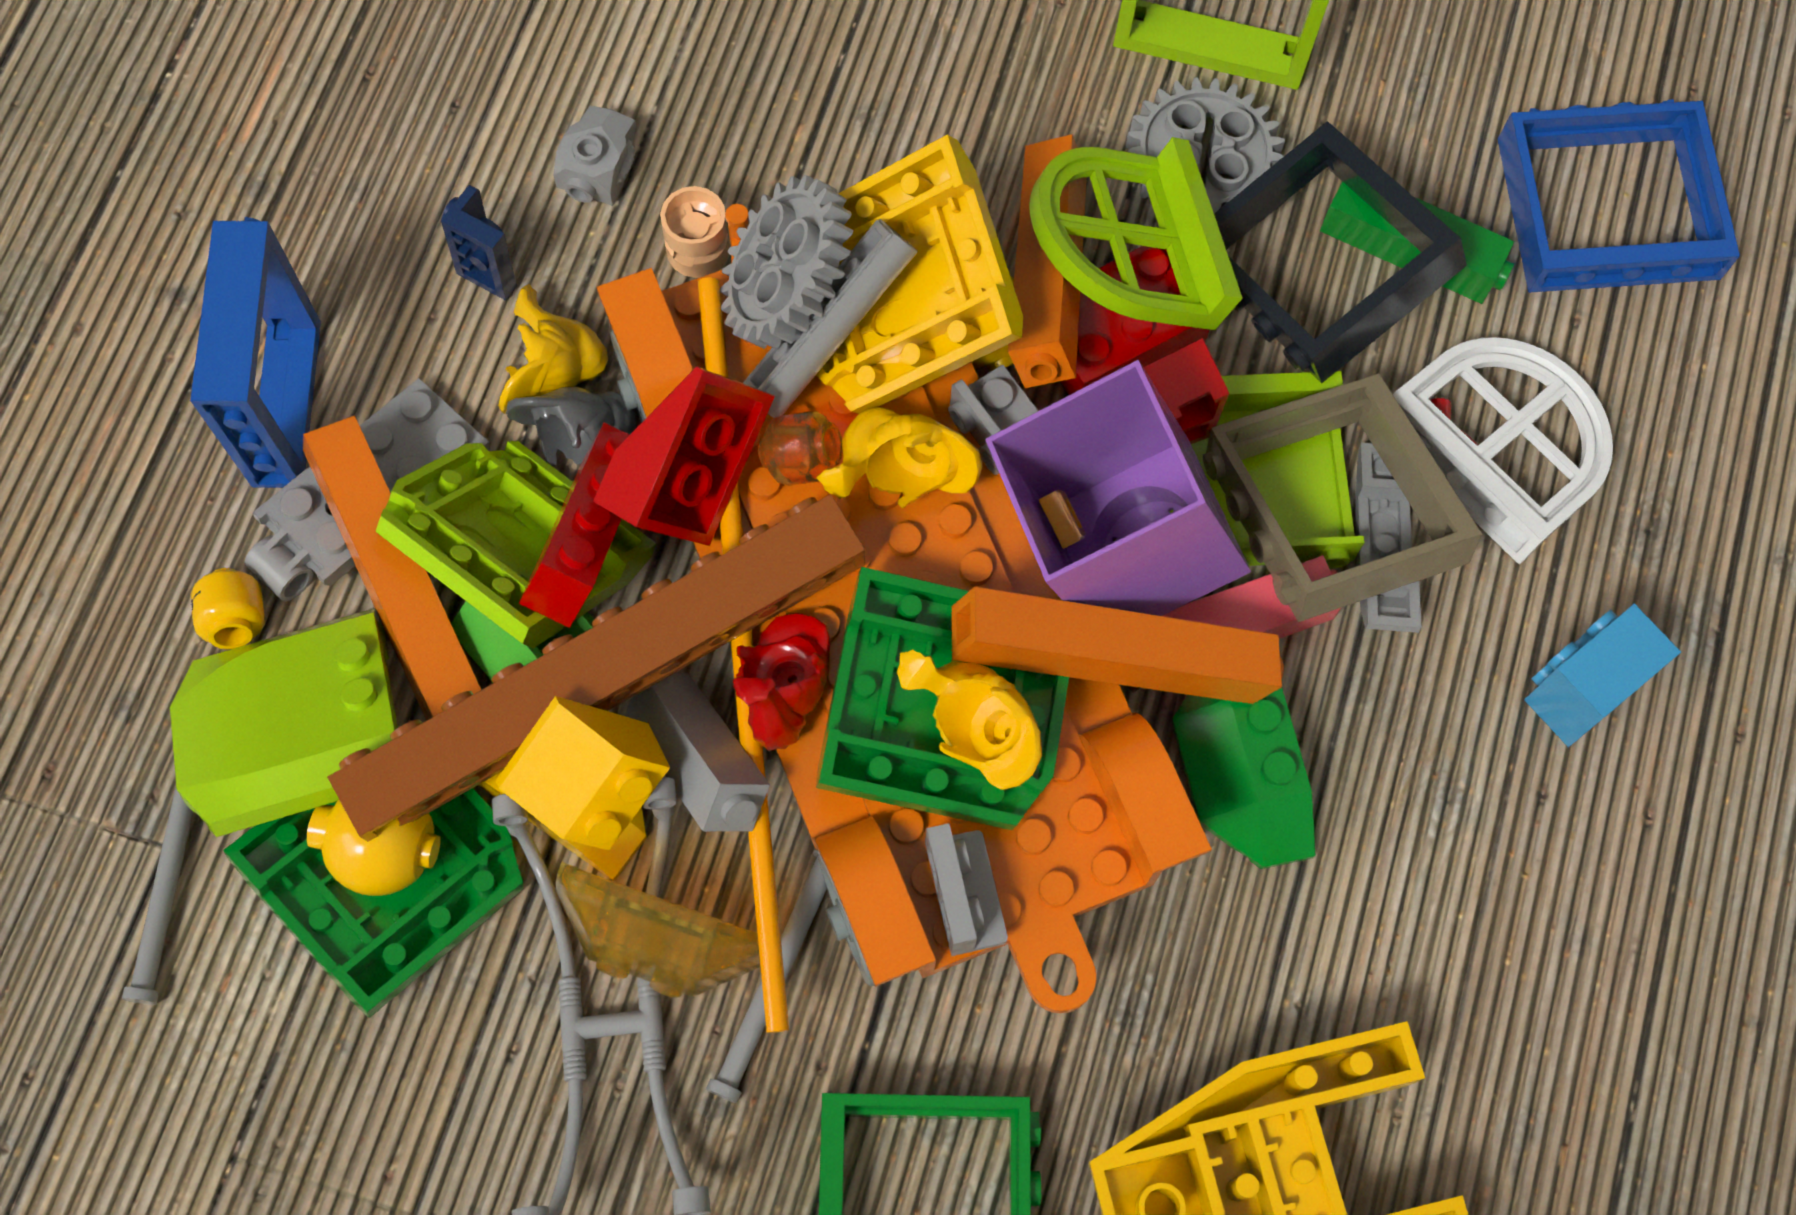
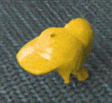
(557, 352)
(903, 456)
(978, 717)

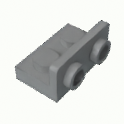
(988, 408)
(965, 890)

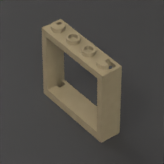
(1403, 453)

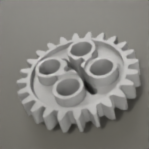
(1239, 157)
(786, 262)

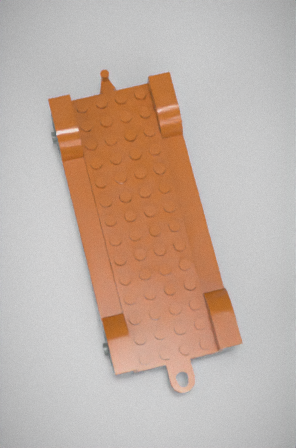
(1114, 798)

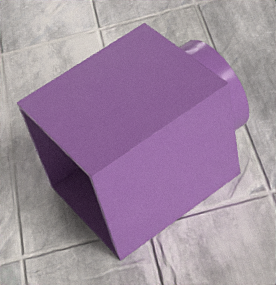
(1123, 473)

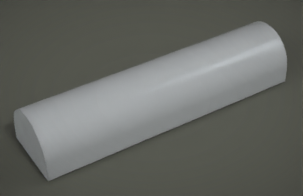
(868, 274)

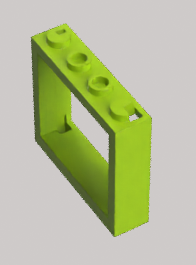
(1219, 42)

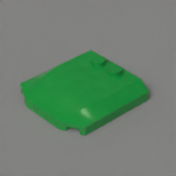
(885, 738)
(384, 941)

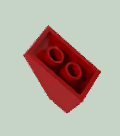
(686, 457)

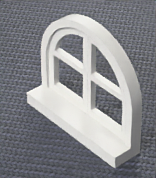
(1482, 485)

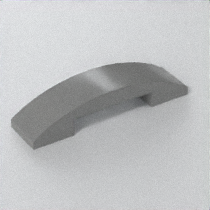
(1385, 523)

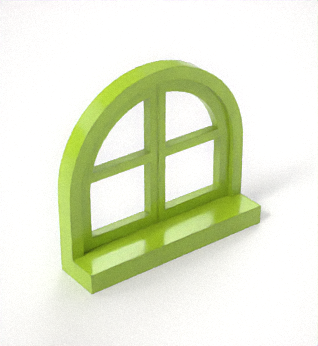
(1185, 230)

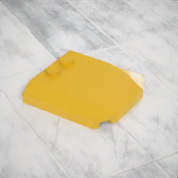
(948, 299)

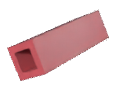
(1255, 606)

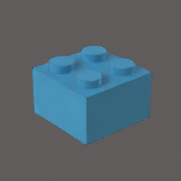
(1599, 672)

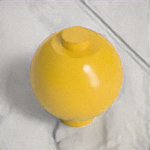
(375, 866)

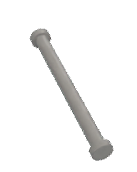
(160, 905)
(754, 1020)

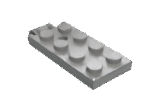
(402, 438)

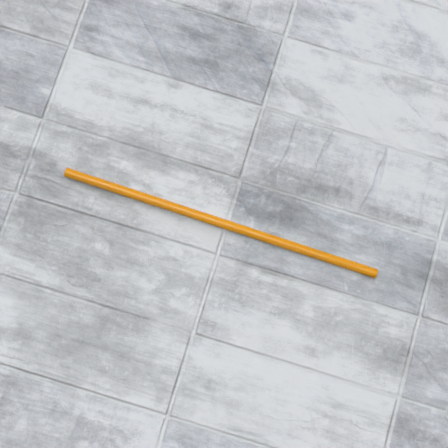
(760, 838)

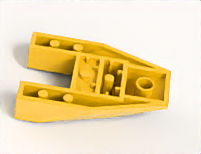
(1256, 1136)

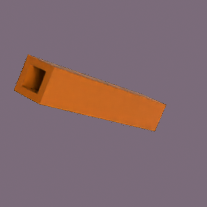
(1046, 298)
(392, 579)
(1114, 646)

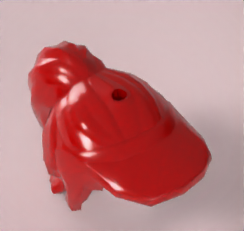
(787, 651)

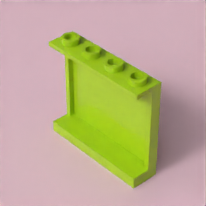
(1300, 481)

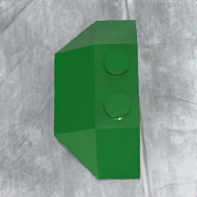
(1247, 776)

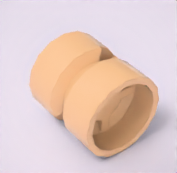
(695, 231)

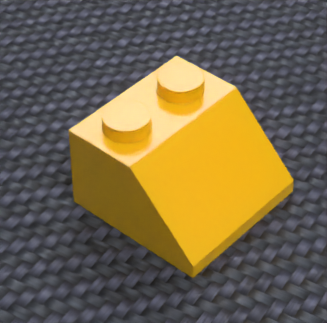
(584, 772)

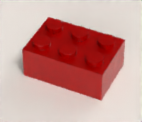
(1114, 340)

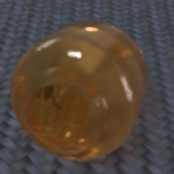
(800, 447)

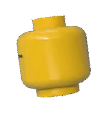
(227, 608)

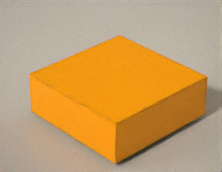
(1062, 518)

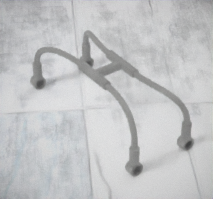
(576, 1028)

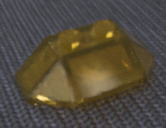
(652, 936)

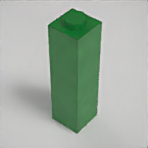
(1362, 227)

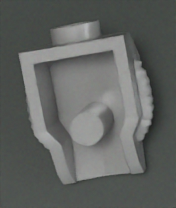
(595, 156)

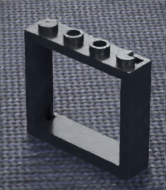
(1437, 263)

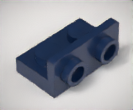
(478, 245)

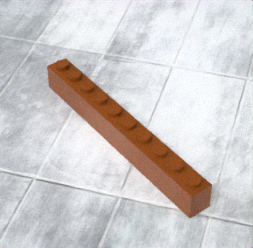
(600, 667)

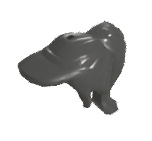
(571, 419)

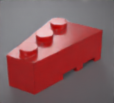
(1191, 388)

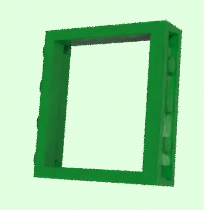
(1023, 1134)

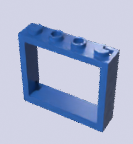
(1631, 264)
(244, 283)

